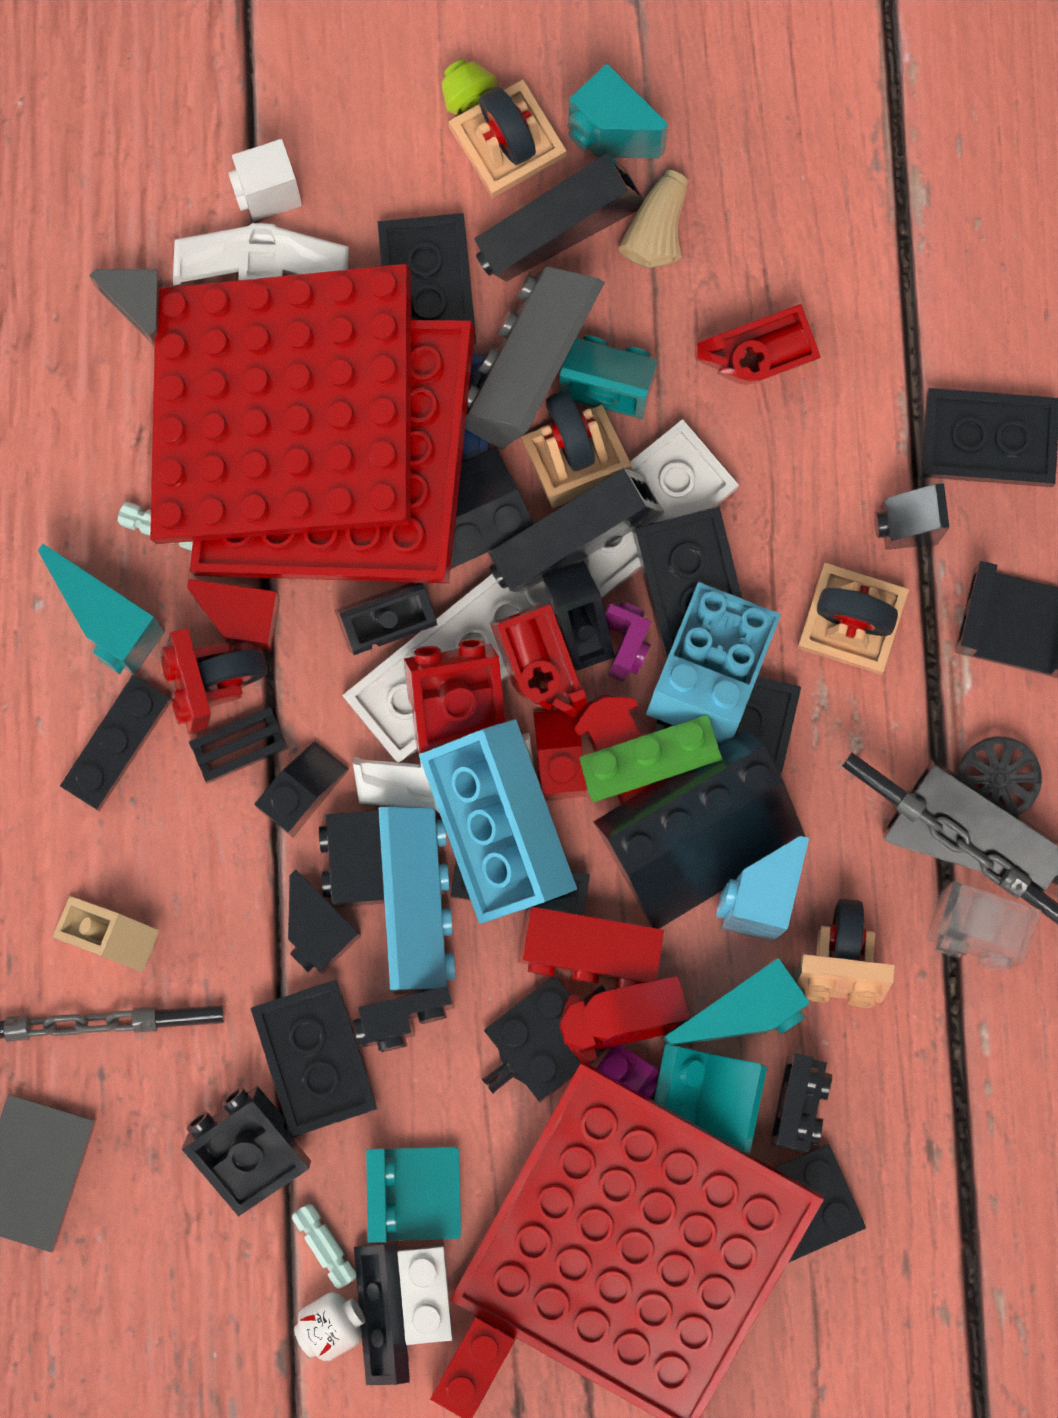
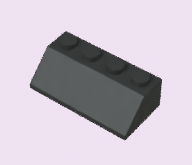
(529, 353)

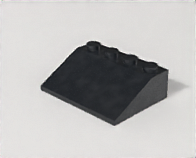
(700, 829)

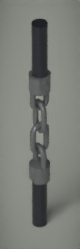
(912, 807)
(142, 1019)

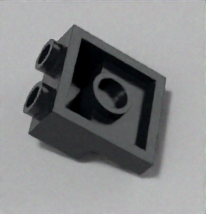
(391, 1023)
(798, 1103)
(245, 1149)

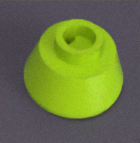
(465, 85)

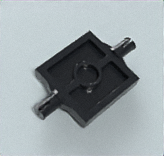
(533, 1042)

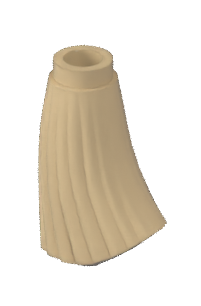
(653, 233)

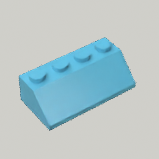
(497, 821)
(764, 893)
(414, 899)

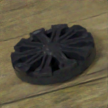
(999, 775)

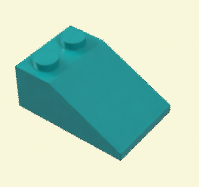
(112, 623)
(754, 1007)

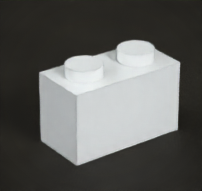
(264, 181)
(425, 1295)

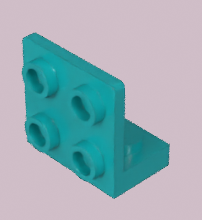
(712, 1092)
(413, 1194)

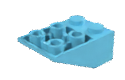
(714, 661)

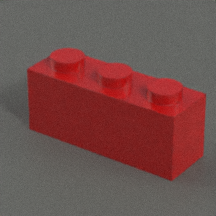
(589, 947)

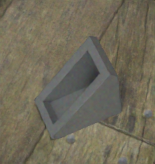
(134, 295)

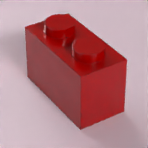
(472, 1368)

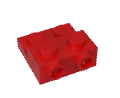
(453, 692)

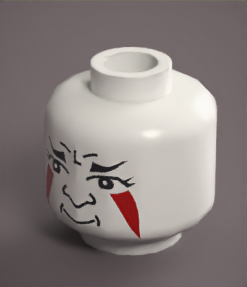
(329, 1326)

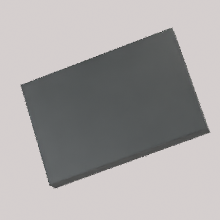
(38, 1169)

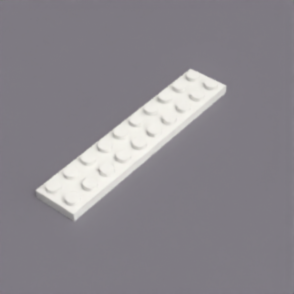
(683, 481)

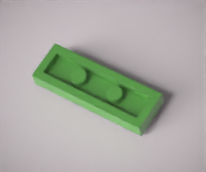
(650, 758)

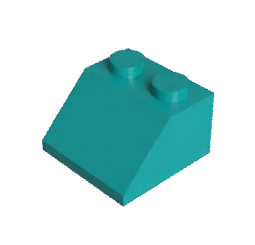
(615, 119)
(608, 376)

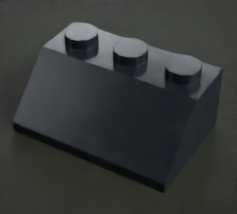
(487, 508)

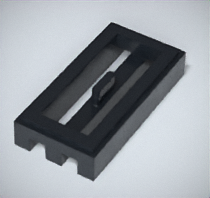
(234, 728)

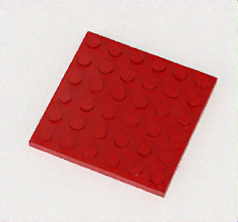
(282, 405)
(387, 553)
(636, 1247)

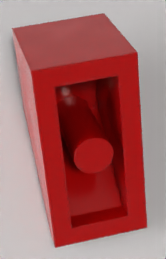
(239, 613)
(559, 755)

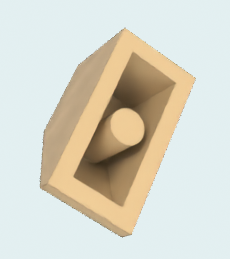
(106, 933)

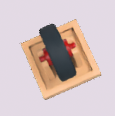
(507, 138)
(574, 449)
(853, 618)
(842, 972)

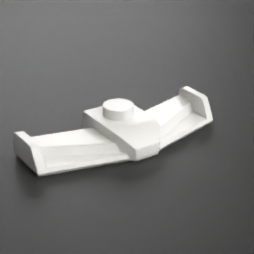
(255, 253)
(398, 783)

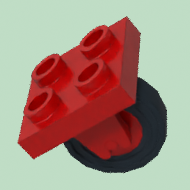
(206, 677)

